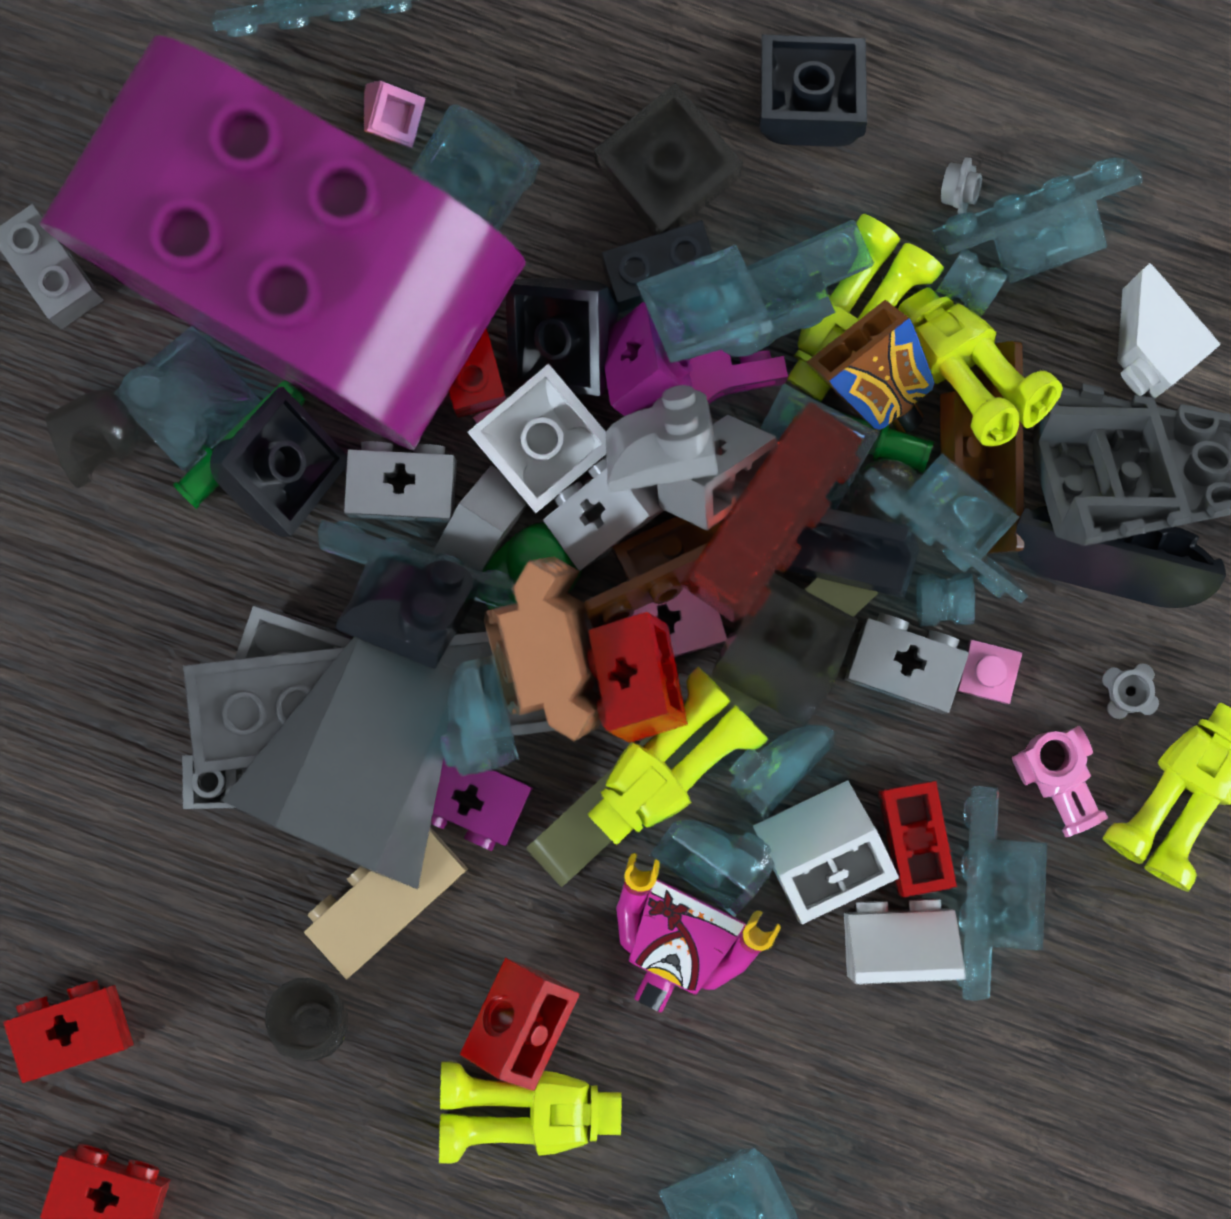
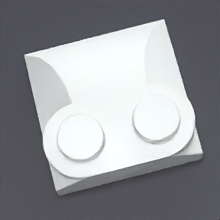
(541, 438)

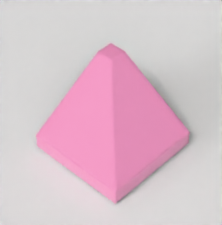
(392, 113)

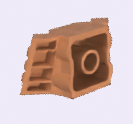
(544, 649)

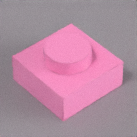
(990, 672)

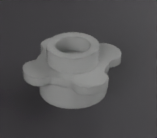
(961, 185)
(1144, 697)

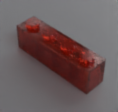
(772, 513)

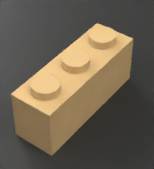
(378, 908)

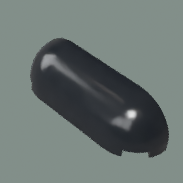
(1148, 567)

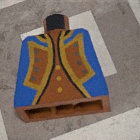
(878, 369)

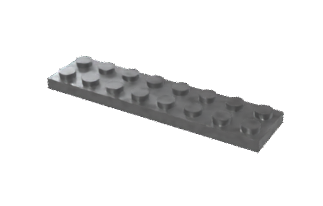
(245, 702)

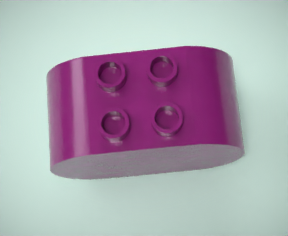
(284, 239)

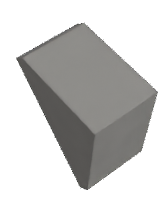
(482, 520)

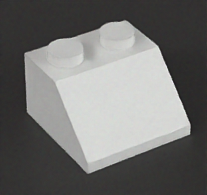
(1158, 335)
(902, 943)

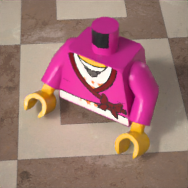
(682, 938)

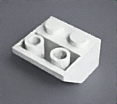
(826, 852)

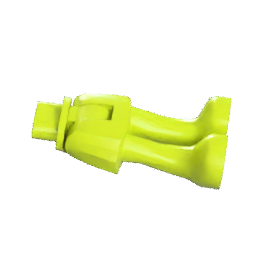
(909, 268)
(959, 339)
(1195, 763)
(646, 788)
(561, 1113)

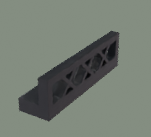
(857, 552)

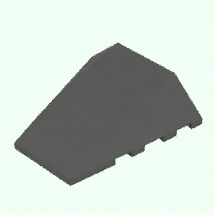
(1130, 465)
(357, 762)

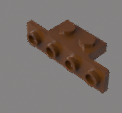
(995, 467)
(654, 569)

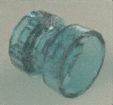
(972, 282)
(945, 599)

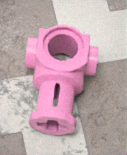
(1079, 810)

